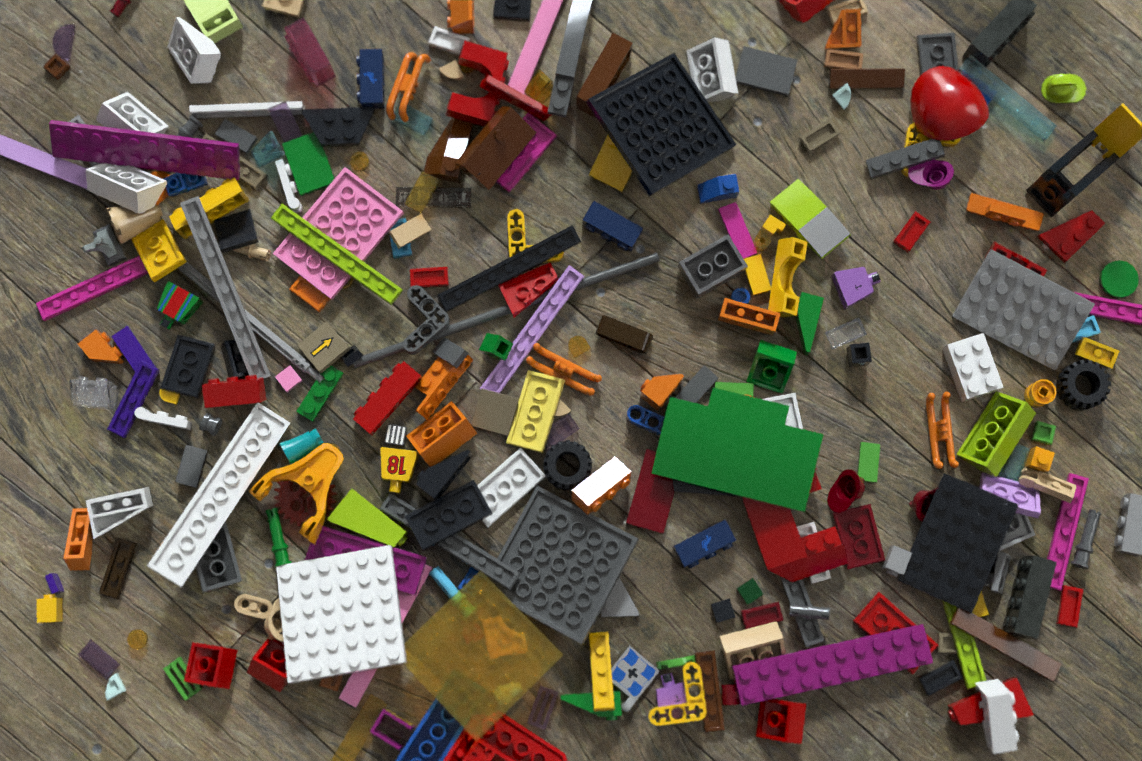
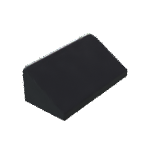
(233, 359)

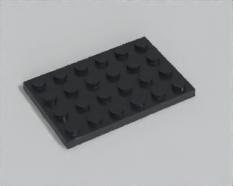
(958, 542)

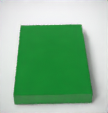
(308, 164)

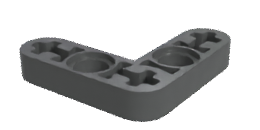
(431, 322)

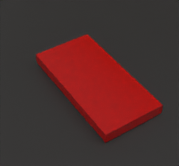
(883, 616)

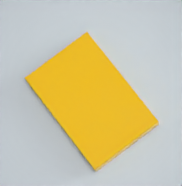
(158, 250)

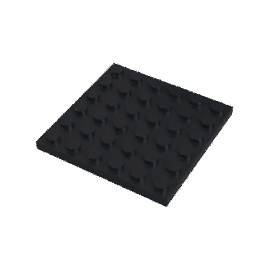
(661, 124)

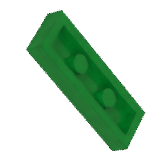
(320, 393)

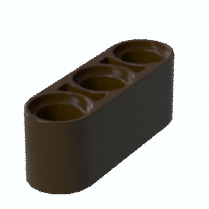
(624, 334)

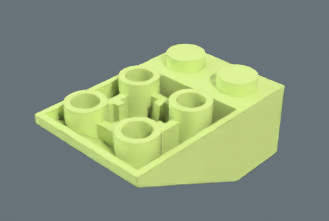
(214, 18)

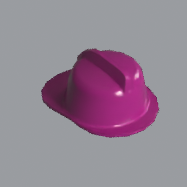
(933, 174)

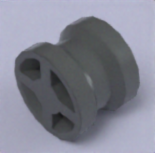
(210, 424)

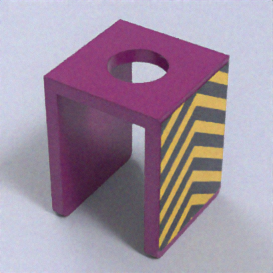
(384, 737)

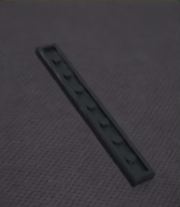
(509, 268)

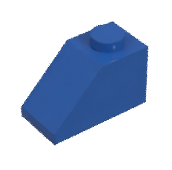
(718, 189)

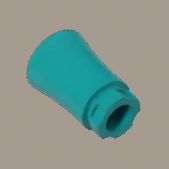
(301, 446)

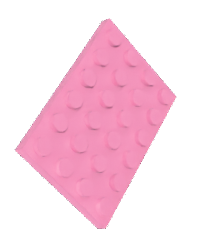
(349, 215)

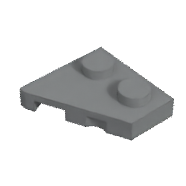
(619, 603)

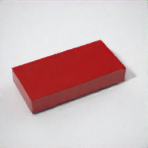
(911, 232)
(429, 277)
(1069, 606)

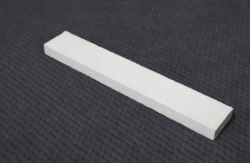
(240, 110)

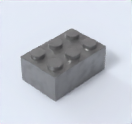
(712, 266)

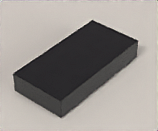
(940, 678)

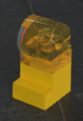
(766, 232)

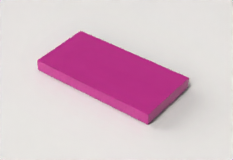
(528, 155)

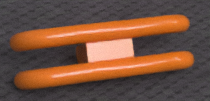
(406, 85)
(563, 369)
(940, 430)

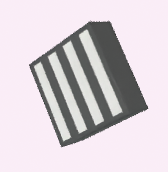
(395, 435)

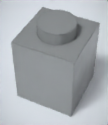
(896, 561)

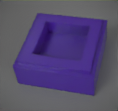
(54, 583)

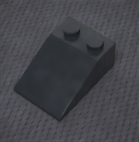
(440, 476)

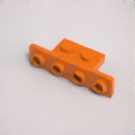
(1004, 212)
(438, 383)

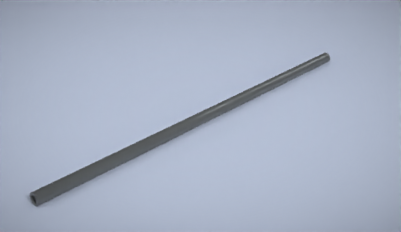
(504, 310)

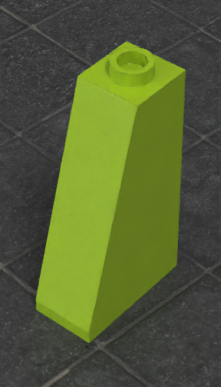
(364, 518)

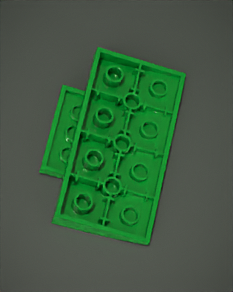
(738, 449)

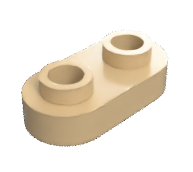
(254, 606)

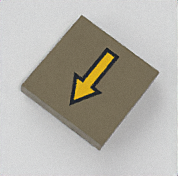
(323, 347)

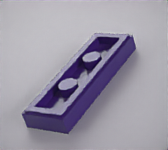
(131, 348)

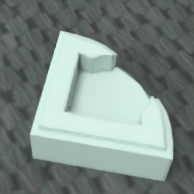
(843, 96)
(114, 687)

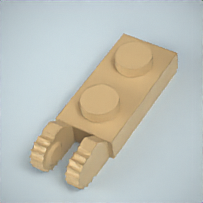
(1047, 484)

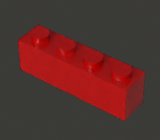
(387, 398)

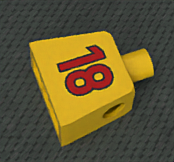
(398, 466)

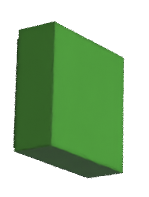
(1043, 433)

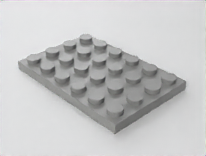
(1023, 309)

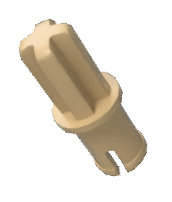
(254, 251)

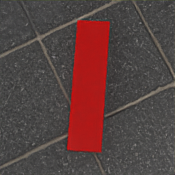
(515, 97)

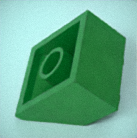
(771, 366)

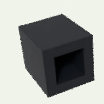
(859, 354)

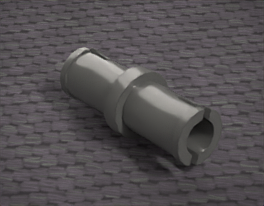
(809, 612)

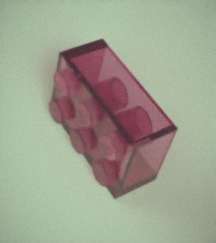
(308, 52)

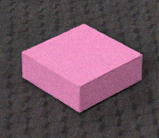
(288, 378)

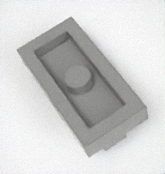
(997, 580)

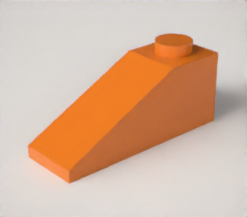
(79, 541)

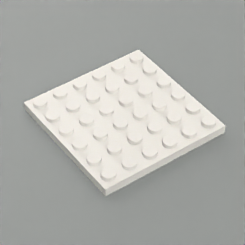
(340, 614)

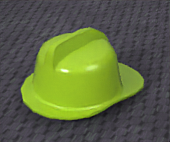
(1063, 88)

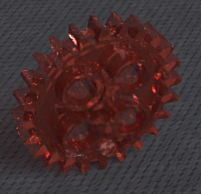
(288, 497)

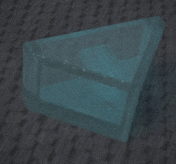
(267, 150)

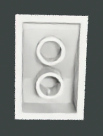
(193, 52)

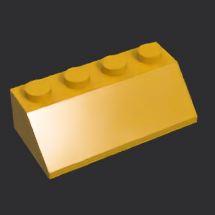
(216, 203)

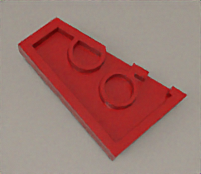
(1071, 235)
(528, 287)

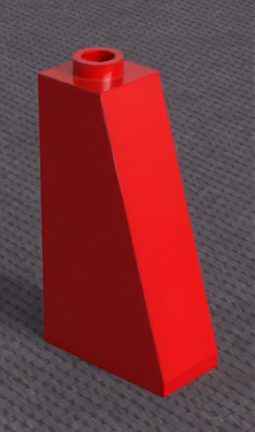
(969, 712)

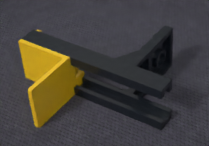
(1116, 133)

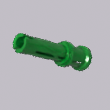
(279, 546)

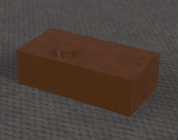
(605, 71)
(495, 147)

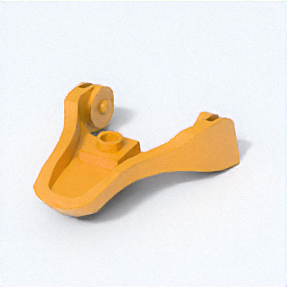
(311, 473)

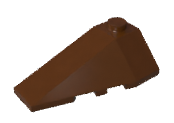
(447, 150)

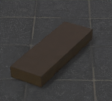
(117, 568)

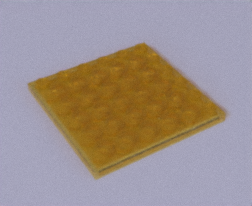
(479, 655)

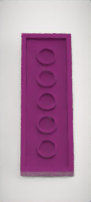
(408, 565)

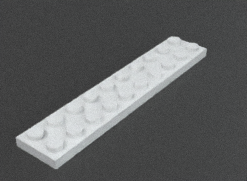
(218, 495)

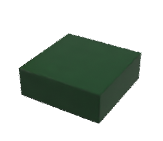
(750, 591)

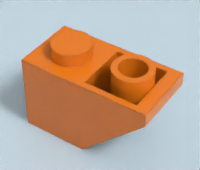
(99, 349)

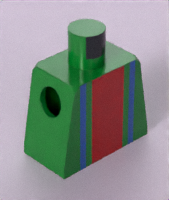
(177, 305)

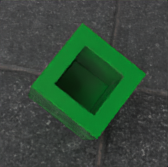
(496, 346)

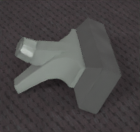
(108, 244)

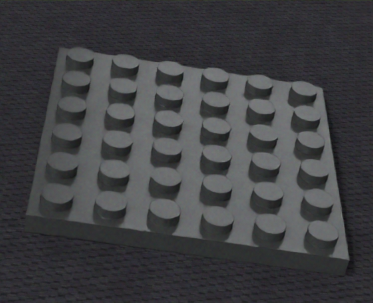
(564, 563)

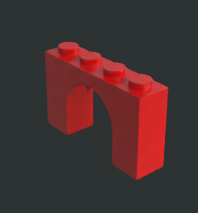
(489, 62)

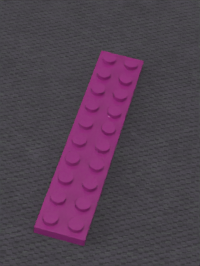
(145, 150)
(832, 664)

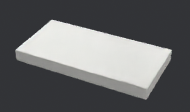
(509, 484)

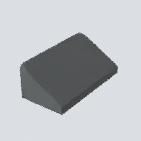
(191, 466)

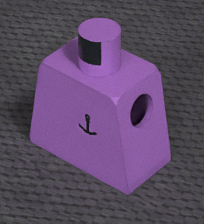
(854, 285)
(670, 695)

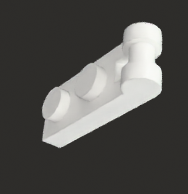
(288, 186)
(162, 418)

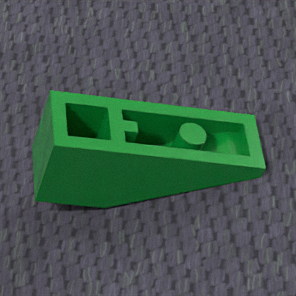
(807, 319)
(586, 702)

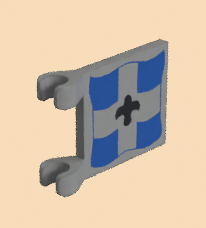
(632, 675)

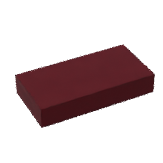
(761, 615)

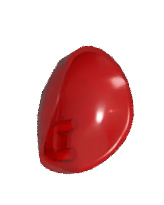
(947, 104)

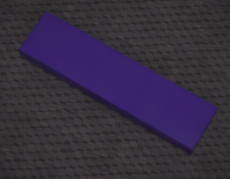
(132, 399)

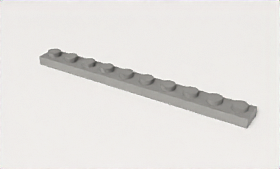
(225, 287)

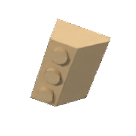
(752, 645)

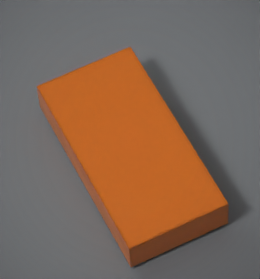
(309, 294)

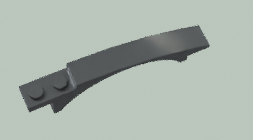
(569, 57)

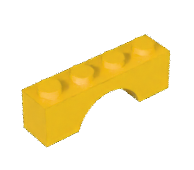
(789, 256)

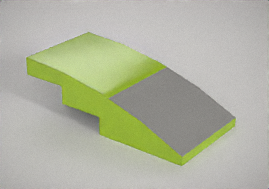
(810, 218)

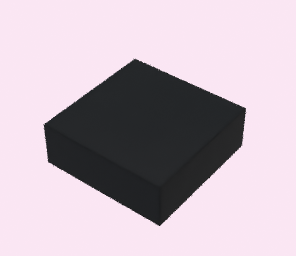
(351, 356)
(723, 610)

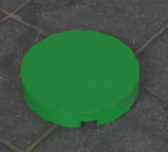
(1119, 279)

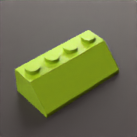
(996, 433)

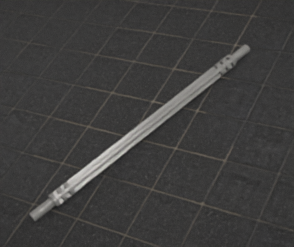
(256, 325)

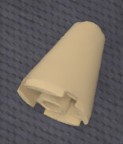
(130, 224)

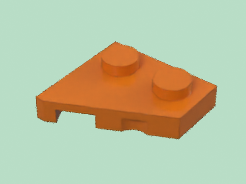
(846, 30)

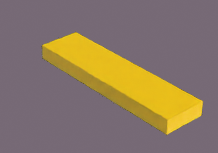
(601, 671)

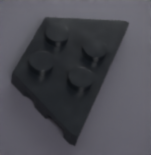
(338, 125)

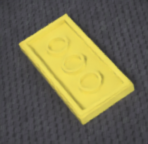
(535, 411)

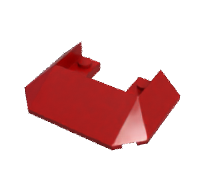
(784, 549)
(504, 742)

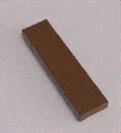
(867, 78)
(714, 715)

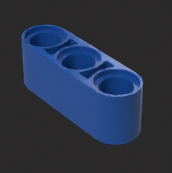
(642, 422)

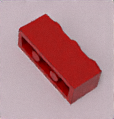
(233, 391)

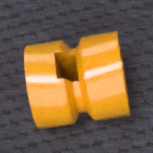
(1040, 393)

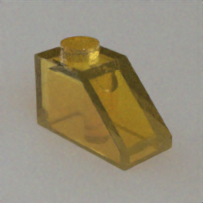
(539, 87)

